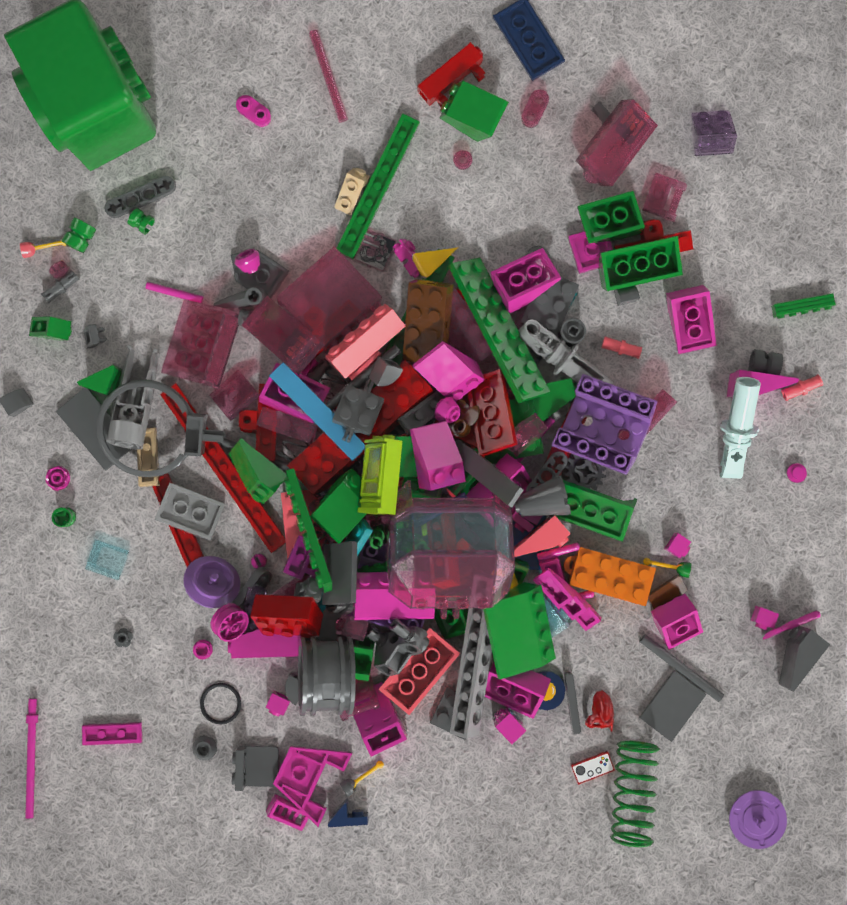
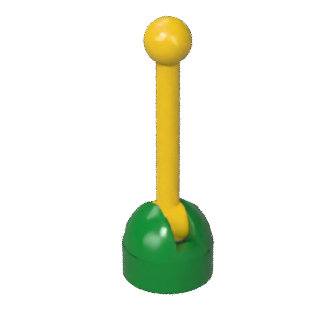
(683, 568)

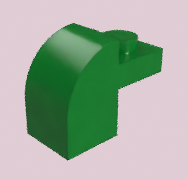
(363, 658)

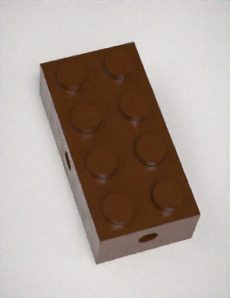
(426, 317)

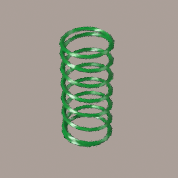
(633, 746)

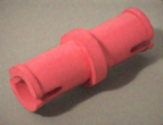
(621, 347)
(802, 387)

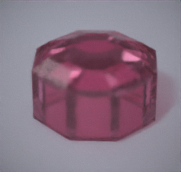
(59, 269)

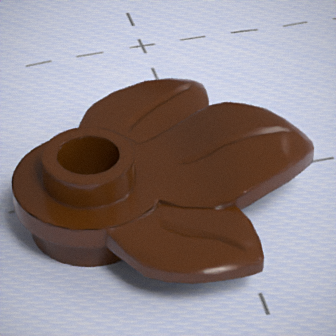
(467, 417)

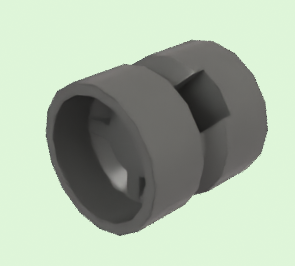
(572, 332)
(765, 363)

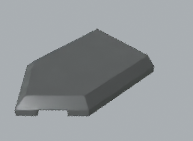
(268, 276)

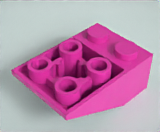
(381, 726)

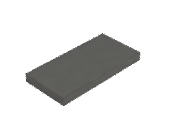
(81, 417)

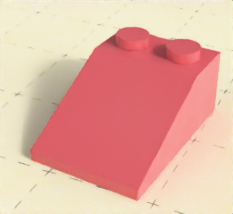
(544, 536)

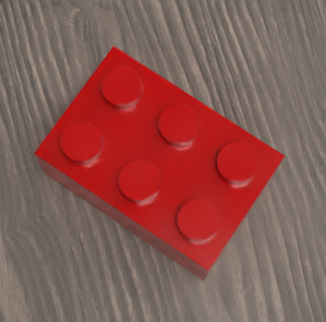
(287, 615)

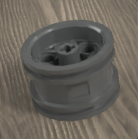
(326, 675)

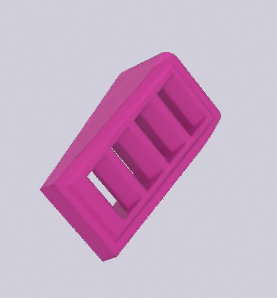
(284, 803)

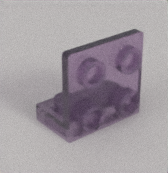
(714, 133)

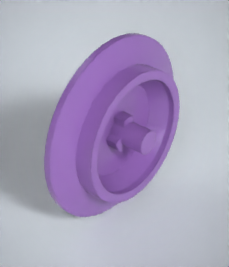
(211, 581)
(758, 819)

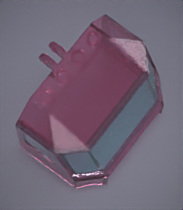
(449, 552)

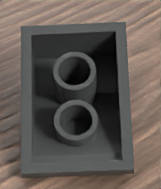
(800, 656)

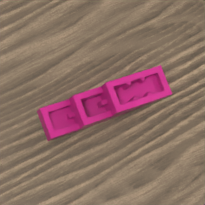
(567, 598)

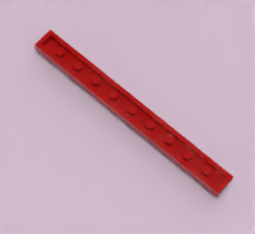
(232, 482)

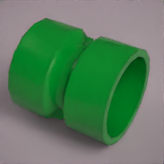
(78, 235)

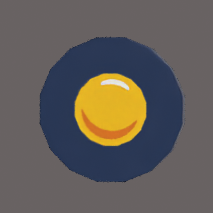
(555, 691)

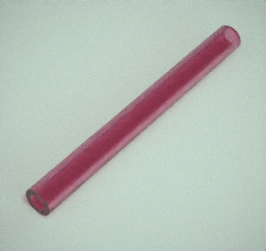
(328, 76)

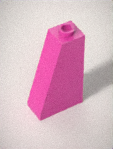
(256, 645)

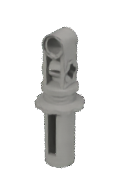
(558, 353)

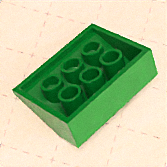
(520, 631)

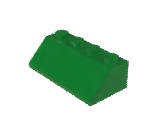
(640, 264)

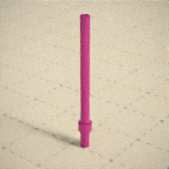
(31, 719)

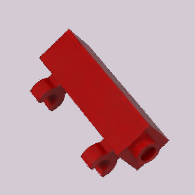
(451, 73)

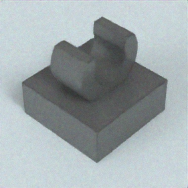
(92, 337)

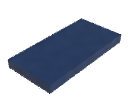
(528, 39)

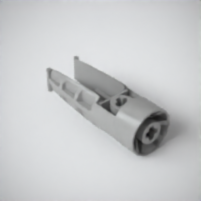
(128, 432)

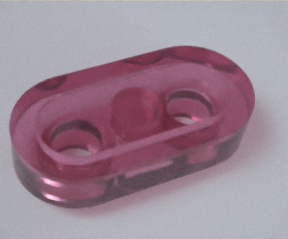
(534, 109)

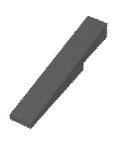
(488, 474)

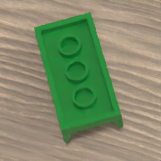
(598, 511)

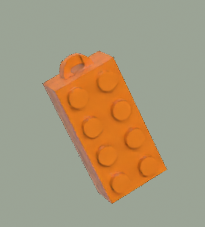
(610, 575)

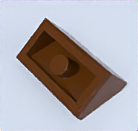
(667, 592)

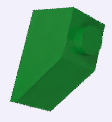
(50, 328)

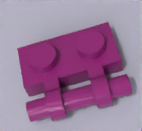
(299, 560)

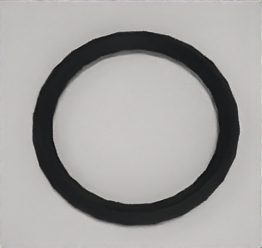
(220, 721)

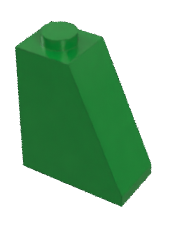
(560, 394)

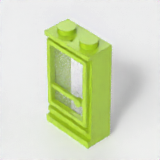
(380, 475)

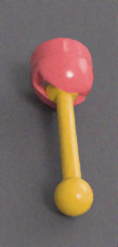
(28, 249)

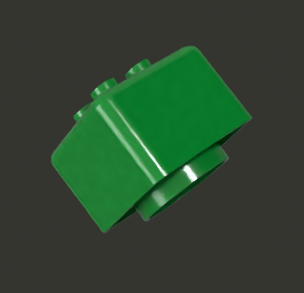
(80, 84)

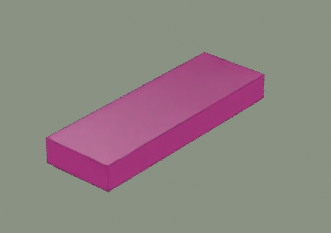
(112, 733)

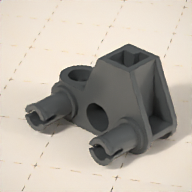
(394, 653)

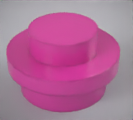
(796, 473)
(202, 649)

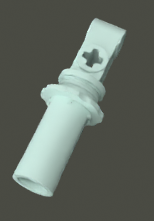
(739, 427)

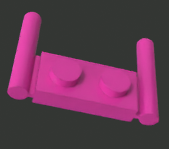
(551, 560)

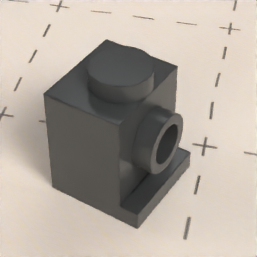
(308, 589)

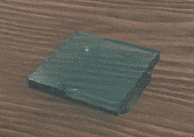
(107, 559)

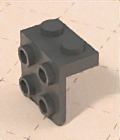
(255, 766)

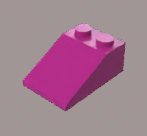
(524, 279)
(691, 318)
(449, 371)
(768, 381)
(277, 399)
(436, 456)

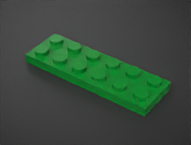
(309, 537)

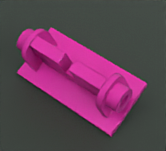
(405, 251)

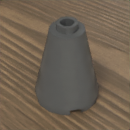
(545, 499)

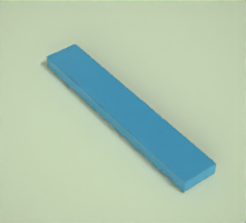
(315, 409)

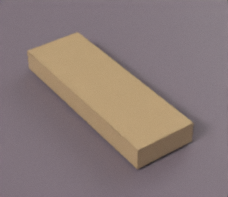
(148, 458)

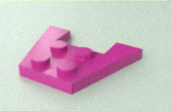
(301, 773)

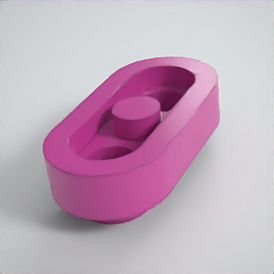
(252, 110)

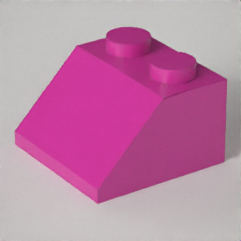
(677, 621)

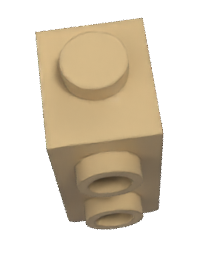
(351, 190)

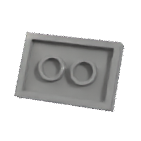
(189, 511)

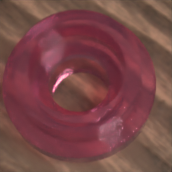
(462, 166)

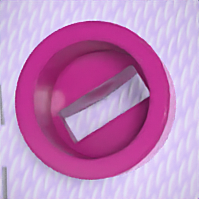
(263, 560)

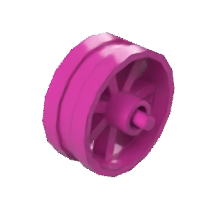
(230, 624)

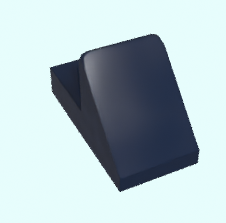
(344, 818)

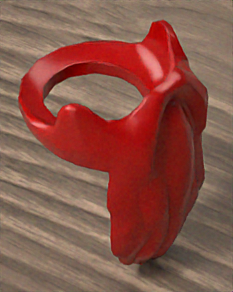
(601, 712)

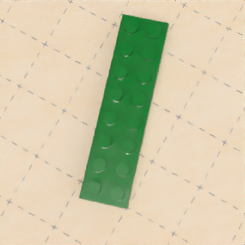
(499, 329)

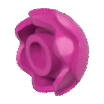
(51, 478)

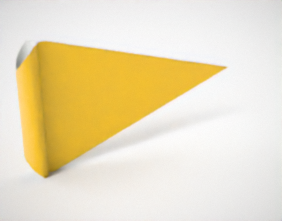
(429, 261)

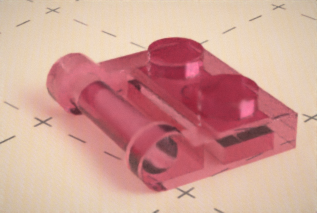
(658, 196)
(363, 690)

